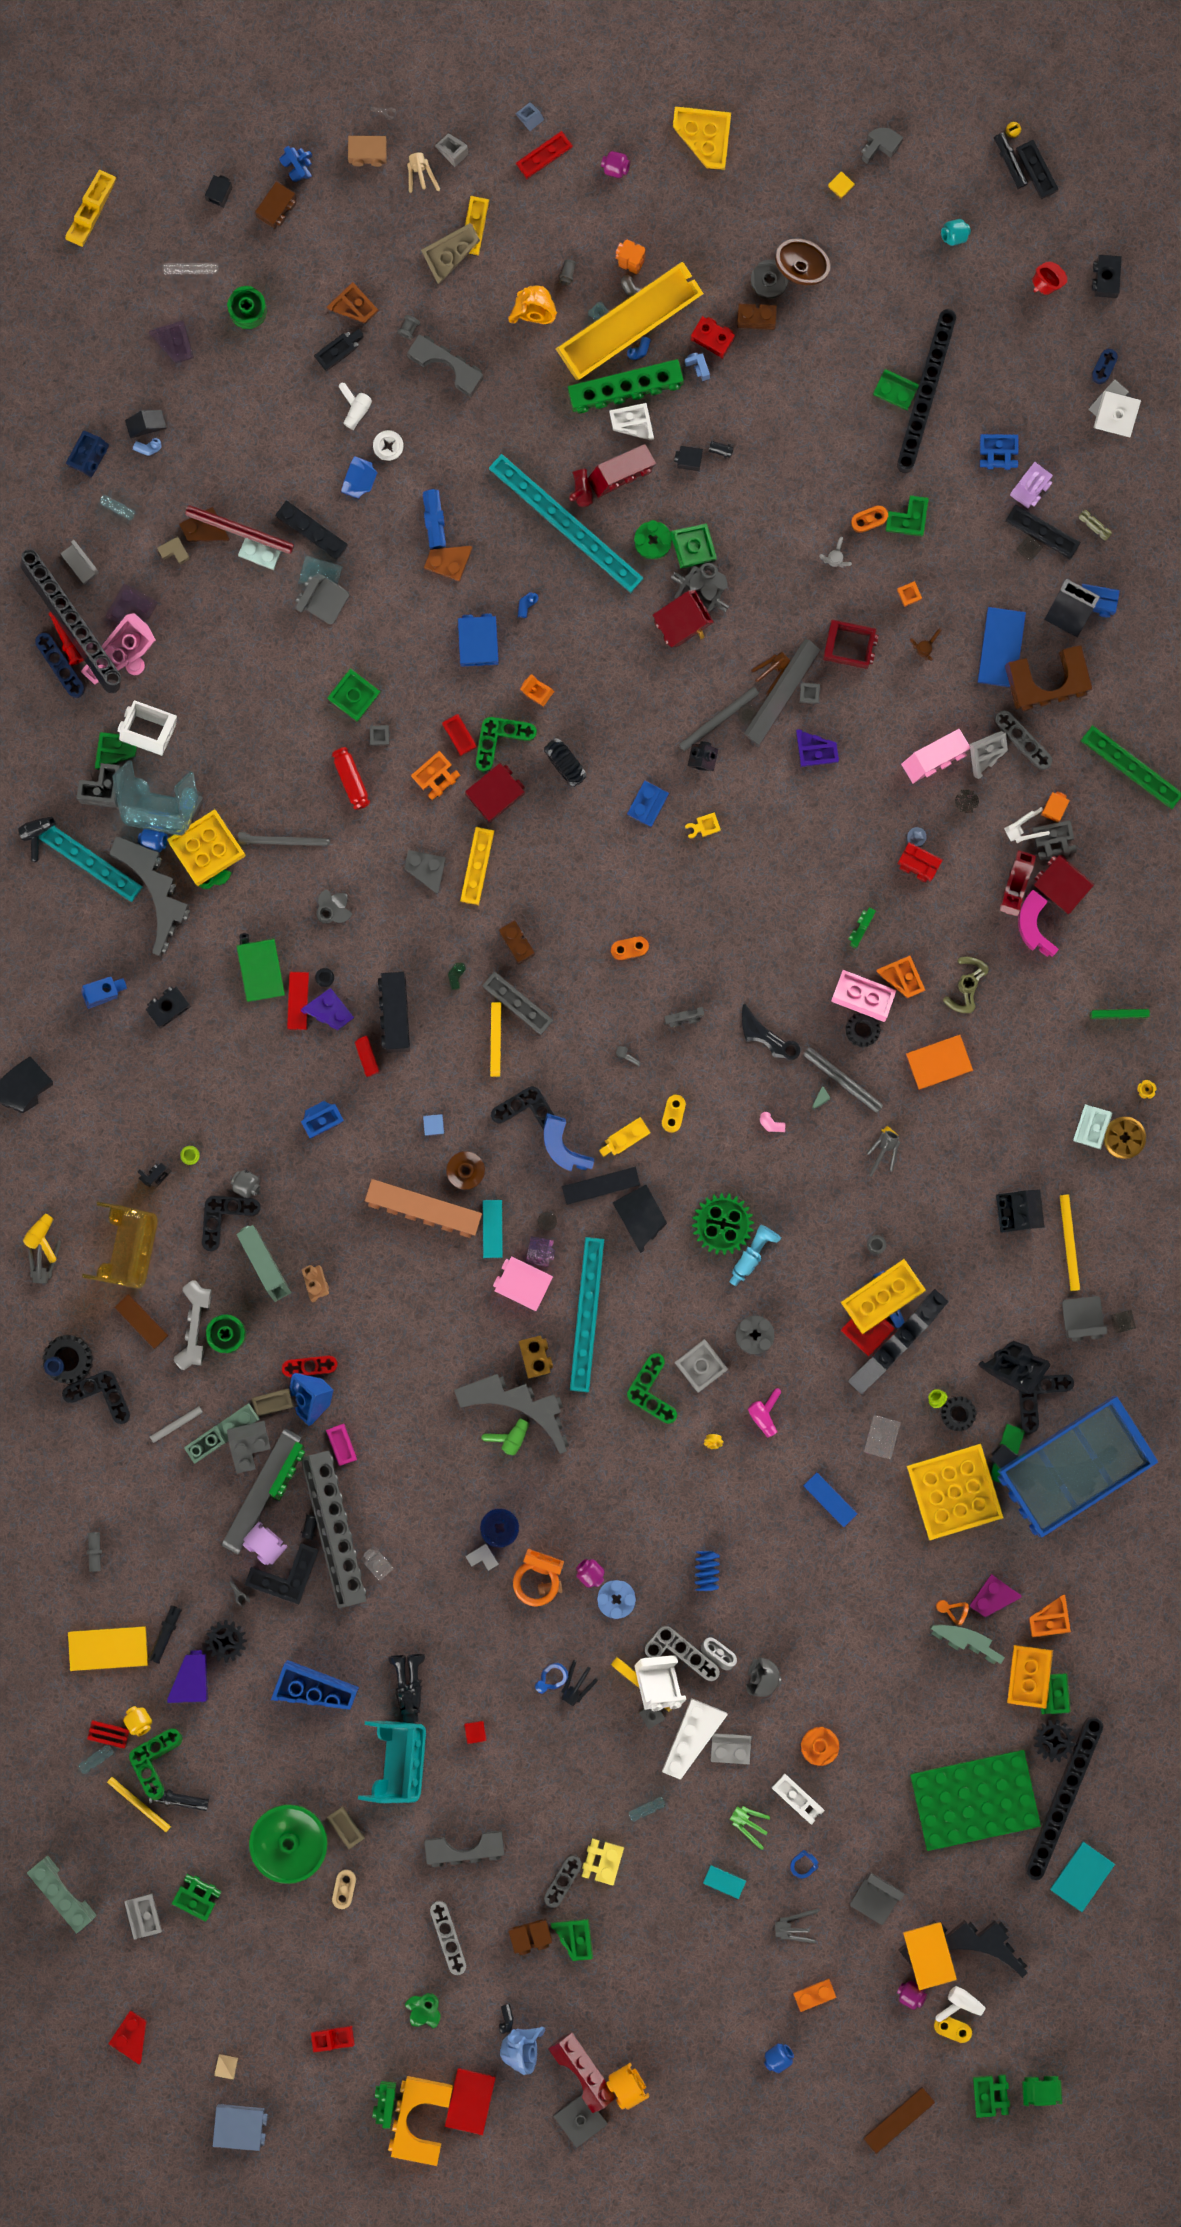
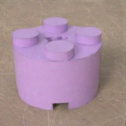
(264, 1543)

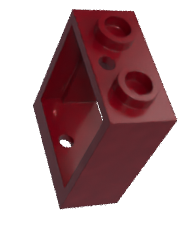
(869, 657)

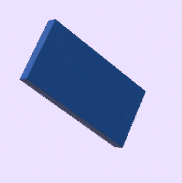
(1000, 644)

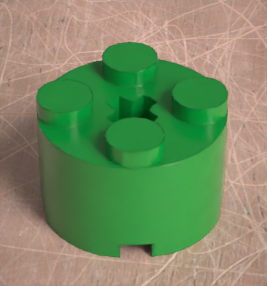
(257, 307)
(225, 1322)
(1042, 2091)

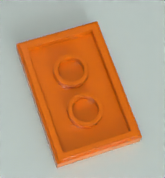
(939, 1062)

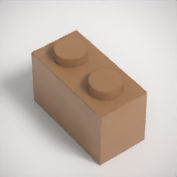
(367, 150)

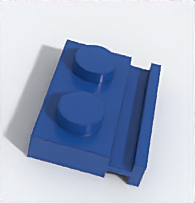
(648, 803)

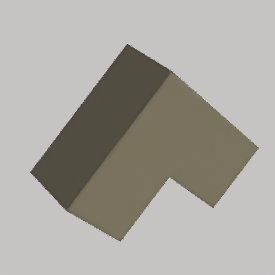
(174, 547)

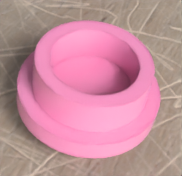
(135, 667)

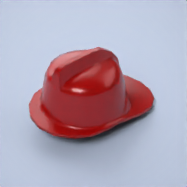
(1049, 278)

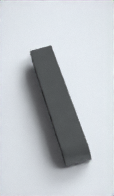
(259, 1493)

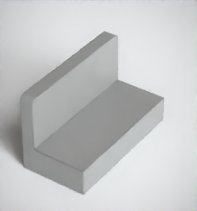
(79, 562)

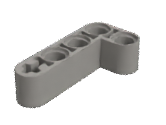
(685, 1656)

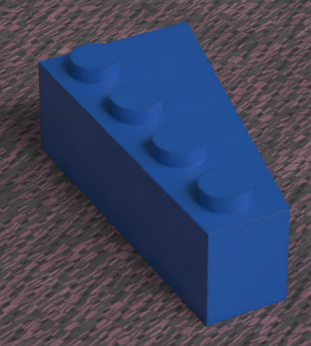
(313, 1688)

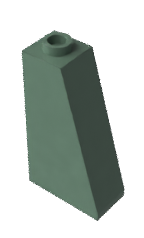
(263, 1263)

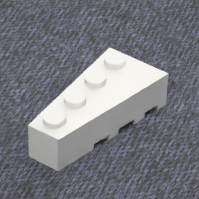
(693, 1734)

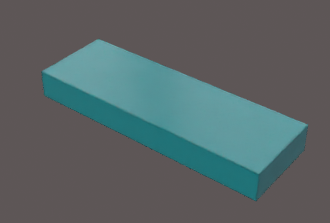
(492, 1229)

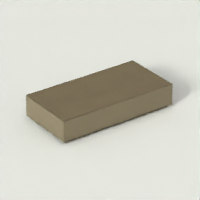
(272, 1402)
(345, 1827)

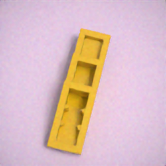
(90, 208)

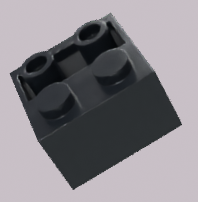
(1020, 1210)

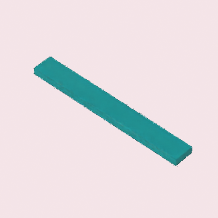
(587, 1314)

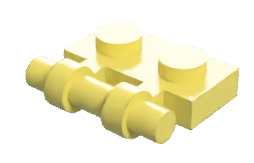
(608, 1864)

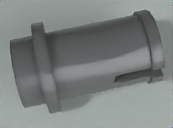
(567, 272)

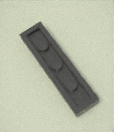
(517, 1003)

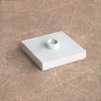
(1117, 413)

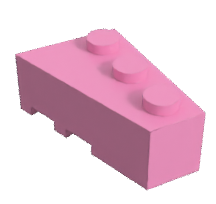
(936, 756)

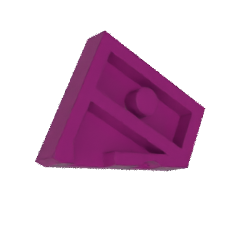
(993, 1597)

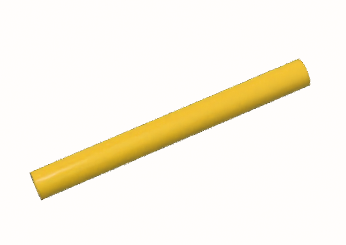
(1069, 1242)

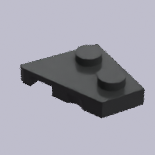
(675, 1020)

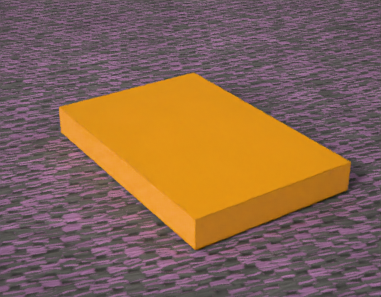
(1030, 1676)
(929, 1956)

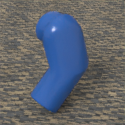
(641, 351)
(526, 602)

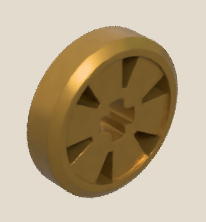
(1132, 1146)

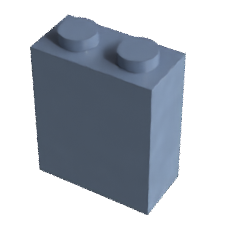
(239, 2127)

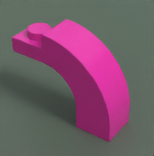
(1028, 924)

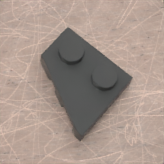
(426, 868)

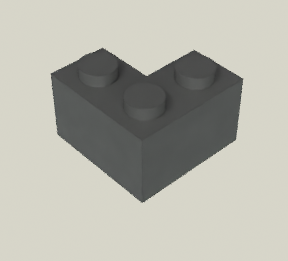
(101, 792)
(246, 1441)

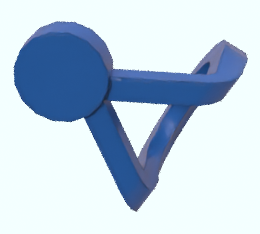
(541, 1687)
(800, 1855)

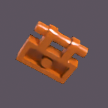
(431, 771)

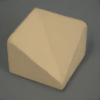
(226, 2066)

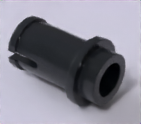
(721, 449)
(309, 1527)

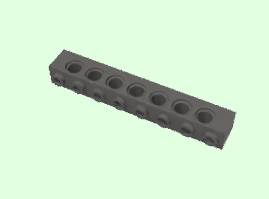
(326, 1521)

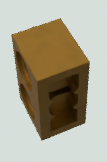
(529, 1357)

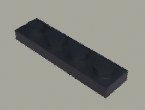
(311, 530)

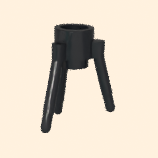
(572, 1694)

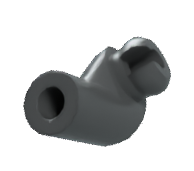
(628, 285)

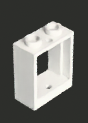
(151, 714)

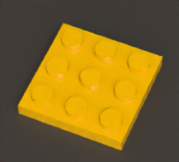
(206, 848)

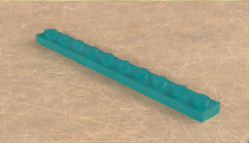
(566, 523)

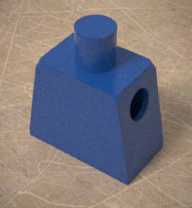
(94, 995)

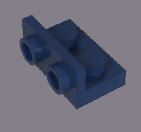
(87, 453)

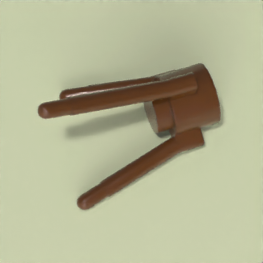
(924, 648)
(779, 662)

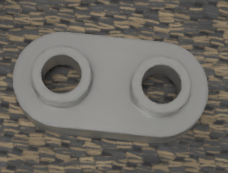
(718, 1654)

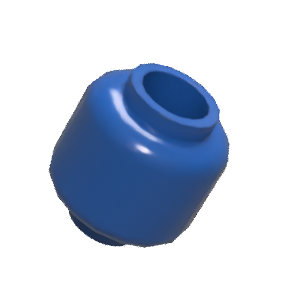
(153, 840)
(778, 2058)

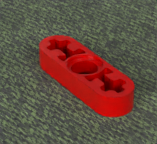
(323, 1360)

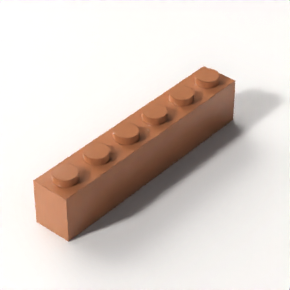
(423, 1207)

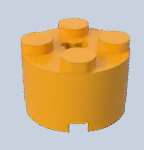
(627, 2087)

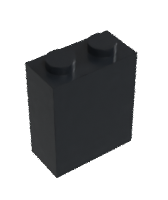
(1072, 608)

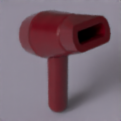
(583, 491)

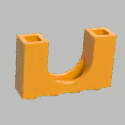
(405, 2144)

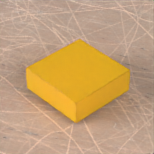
(841, 185)

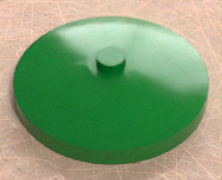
(288, 1843)

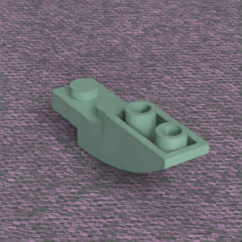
(218, 1434)
(962, 1636)

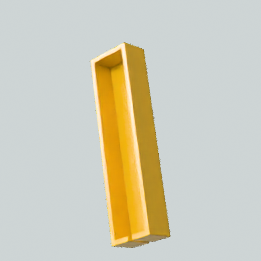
(629, 321)

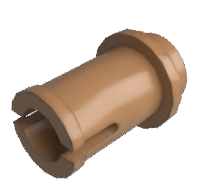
(544, 1588)

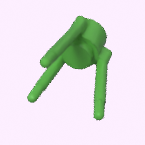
(740, 1817)

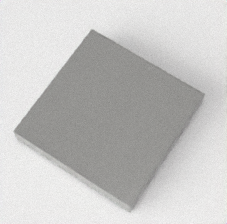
(701, 1366)

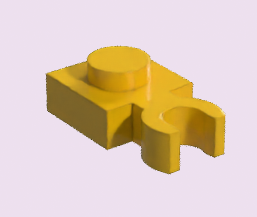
(706, 825)

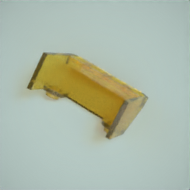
(131, 1247)

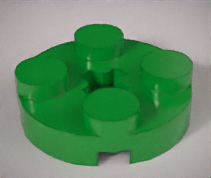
(653, 529)

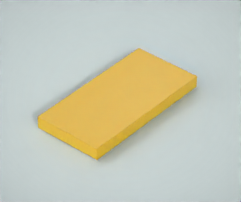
(883, 1296)
(108, 1648)

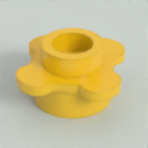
(713, 1441)

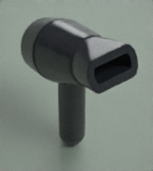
(32, 830)

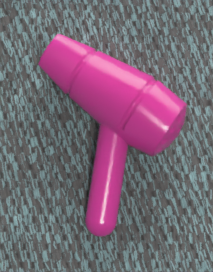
(761, 1415)

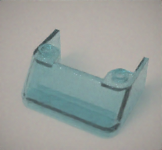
(152, 810)

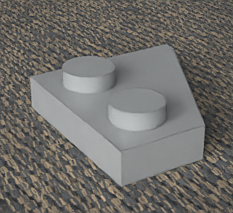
(987, 751)

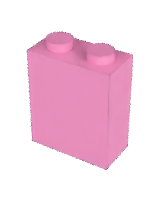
(522, 1283)

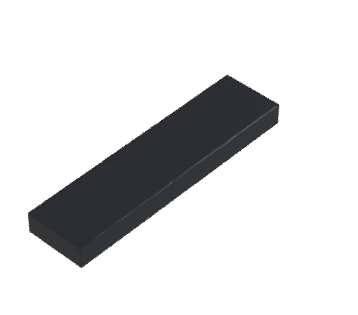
(1043, 531)
(601, 1185)

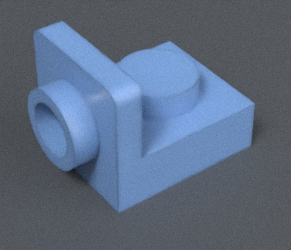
(701, 367)

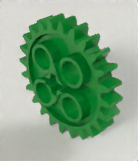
(719, 1241)

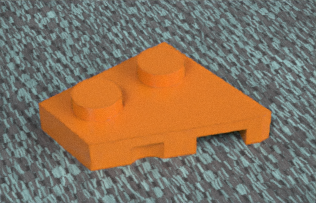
(903, 977)
(1051, 1619)

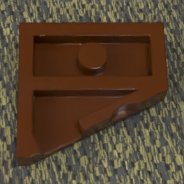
(200, 531)

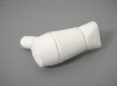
(358, 407)
(961, 1999)

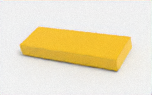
(477, 216)

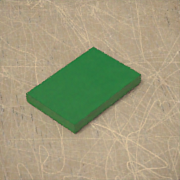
(260, 970)

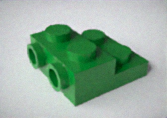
(384, 2110)

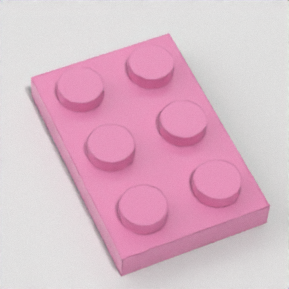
(863, 995)

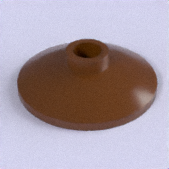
(462, 1160)

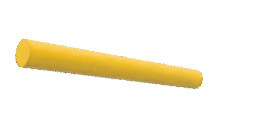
(139, 1804)

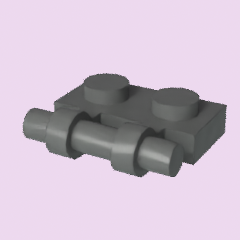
(1059, 833)

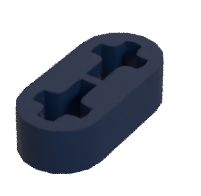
(1108, 368)

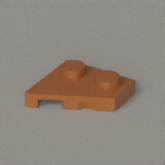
(448, 561)

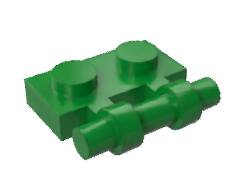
(194, 1903)
(984, 2096)

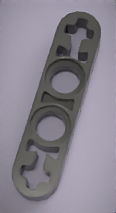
(1020, 742)

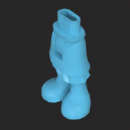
(752, 1256)

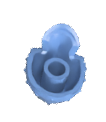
(520, 2049)

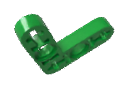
(499, 732)
(644, 1388)
(146, 1762)

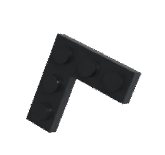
(287, 1589)

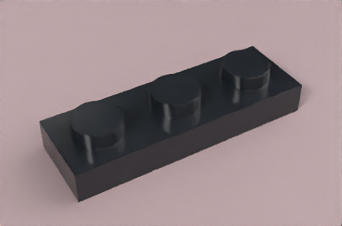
(1037, 169)

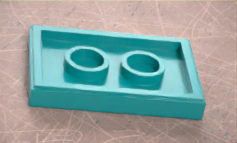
(1082, 1876)

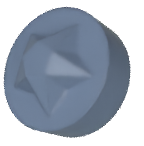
(916, 836)

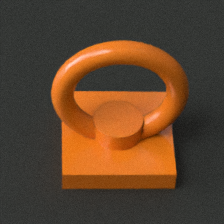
(542, 1564)

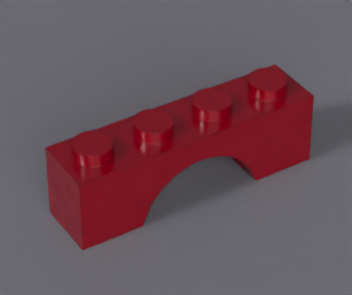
(570, 2054)

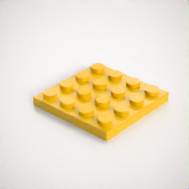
(954, 1492)

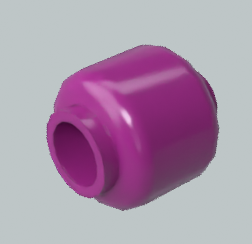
(615, 164)
(590, 1573)
(911, 1995)

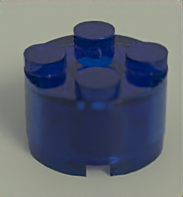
(499, 1516)

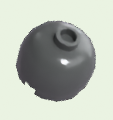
(764, 1677)

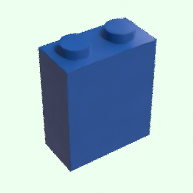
(478, 640)

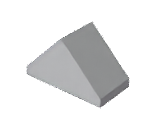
(452, 149)

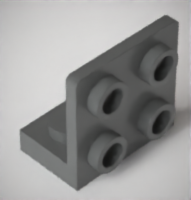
(876, 1898)

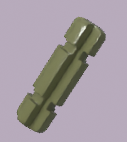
(1095, 525)

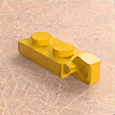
(625, 1137)

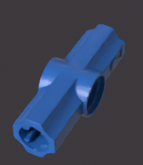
(434, 519)

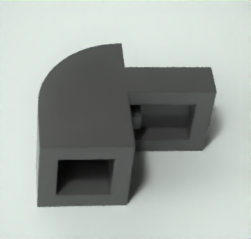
(881, 139)

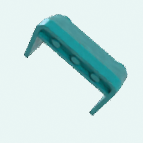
(402, 1762)

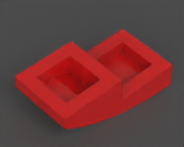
(332, 2039)

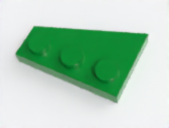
(287, 1471)

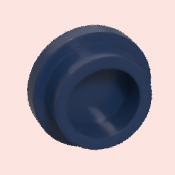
(53, 1366)

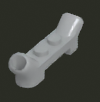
(200, 1299)

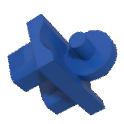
(292, 156)

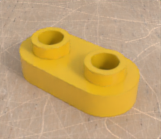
(673, 1113)
(953, 2029)

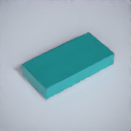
(724, 1882)

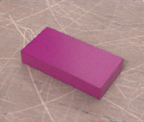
(341, 1444)

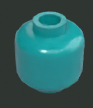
(955, 232)

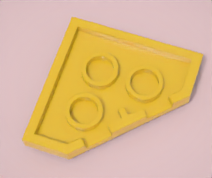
(705, 134)

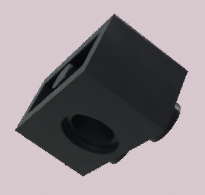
(1111, 266)
(179, 1005)

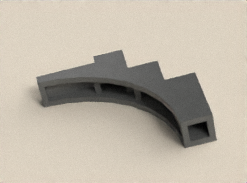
(168, 910)
(542, 1411)

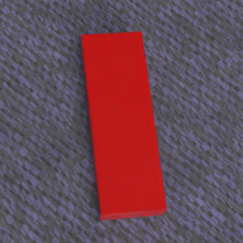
(544, 155)
(297, 1000)

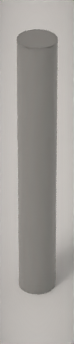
(176, 1424)

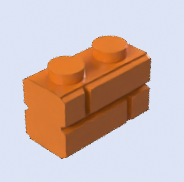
(630, 256)

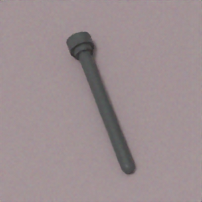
(245, 839)

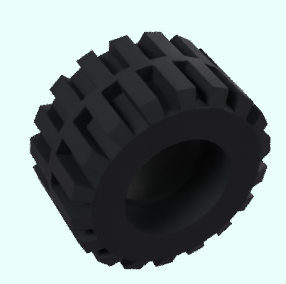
(84, 1354)

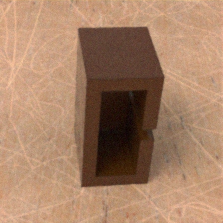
(275, 205)
(756, 318)
(513, 938)
(530, 1936)

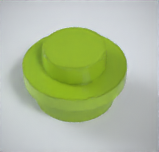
(190, 1155)
(937, 1398)

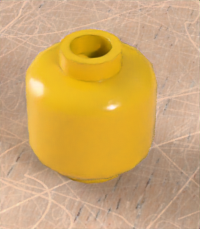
(137, 1721)

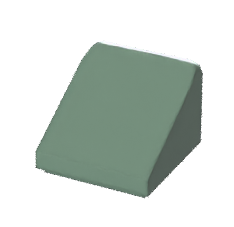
(821, 1098)

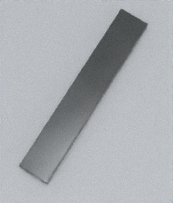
(782, 691)

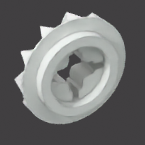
(388, 436)

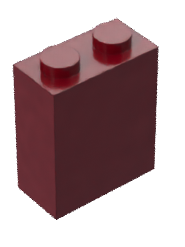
(682, 619)
(495, 792)
(1063, 883)

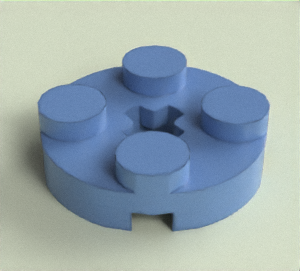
(616, 1588)

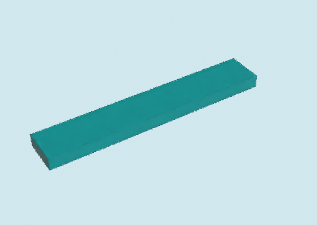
(91, 863)

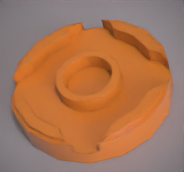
(814, 1745)

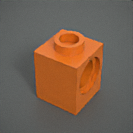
(1055, 806)

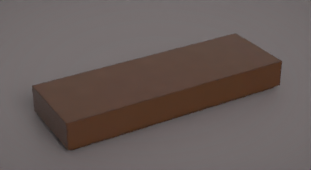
(141, 1321)

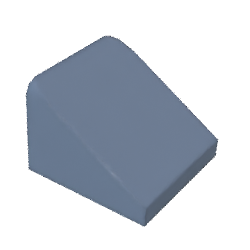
(530, 116)

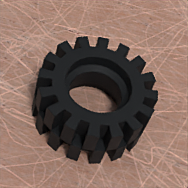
(862, 1041)
(970, 1413)

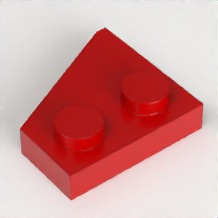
(130, 2037)

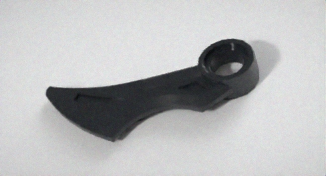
(755, 1031)

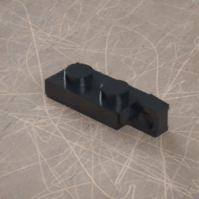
(338, 349)

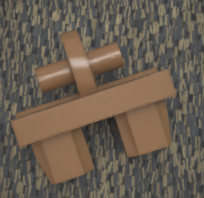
(315, 1282)

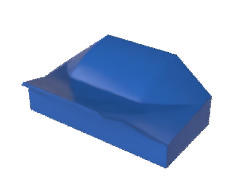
(359, 478)
(321, 1118)

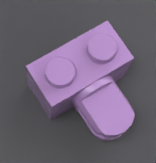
(1031, 485)

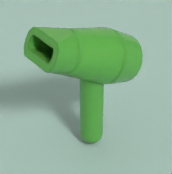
(511, 1441)

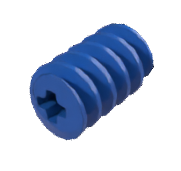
(707, 1571)

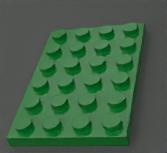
(975, 1800)

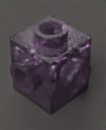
(540, 1251)

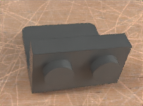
(322, 598)
(1083, 1318)

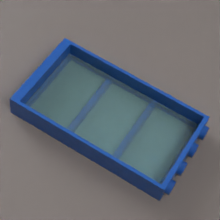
(1077, 1467)

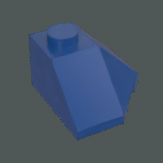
(312, 1396)

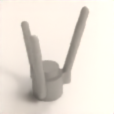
(835, 557)

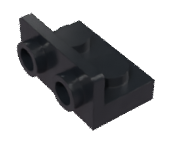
(157, 1175)

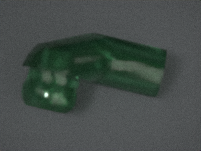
(454, 975)

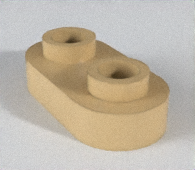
(343, 1888)

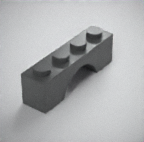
(425, 352)
(439, 1850)

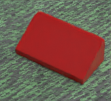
(367, 1056)

